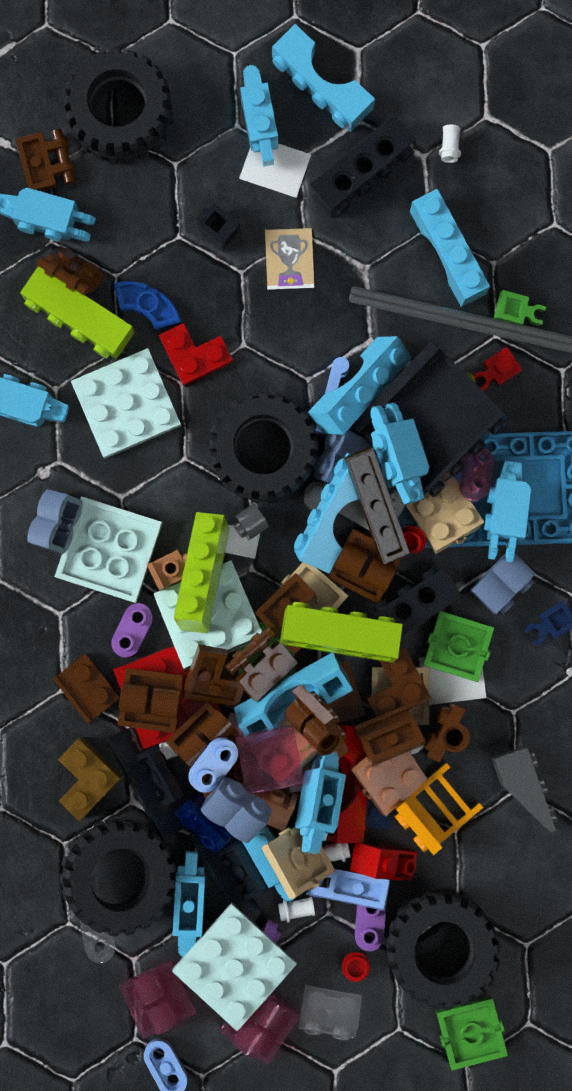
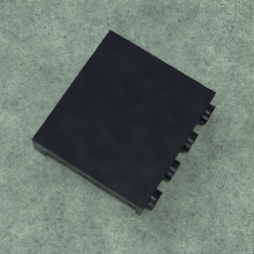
(447, 410)

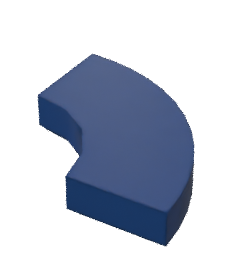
(147, 301)

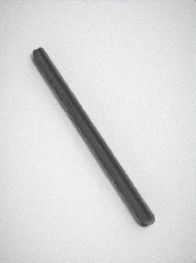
(461, 319)

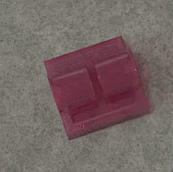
(157, 999)
(264, 1029)

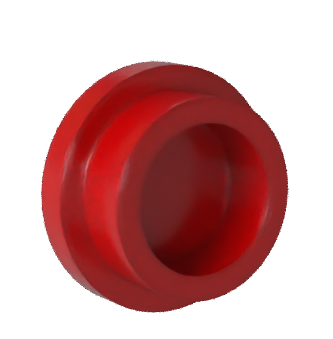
(415, 538)
(356, 966)

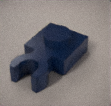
(554, 620)

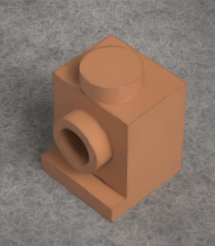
(158, 569)
(281, 806)

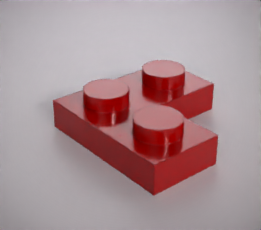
(191, 361)

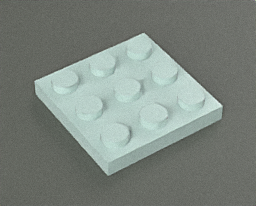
(126, 403)
(109, 550)
(231, 621)
(234, 966)

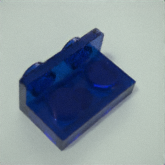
(211, 834)

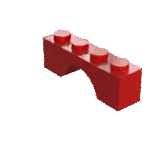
(353, 805)

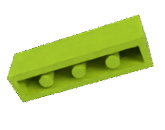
(78, 313)
(201, 573)
(341, 633)

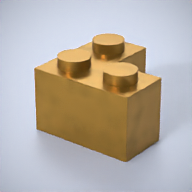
(94, 778)

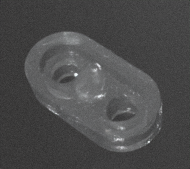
(92, 937)

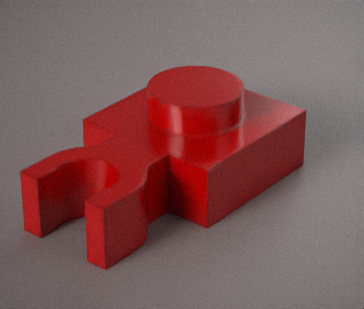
(499, 368)

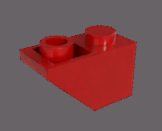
(383, 862)

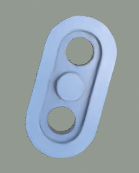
(212, 764)
(164, 1066)

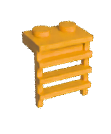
(414, 815)

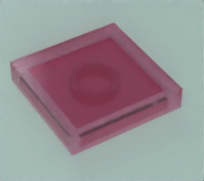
(269, 759)

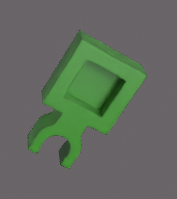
(515, 309)

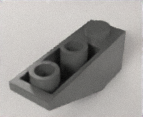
(519, 779)

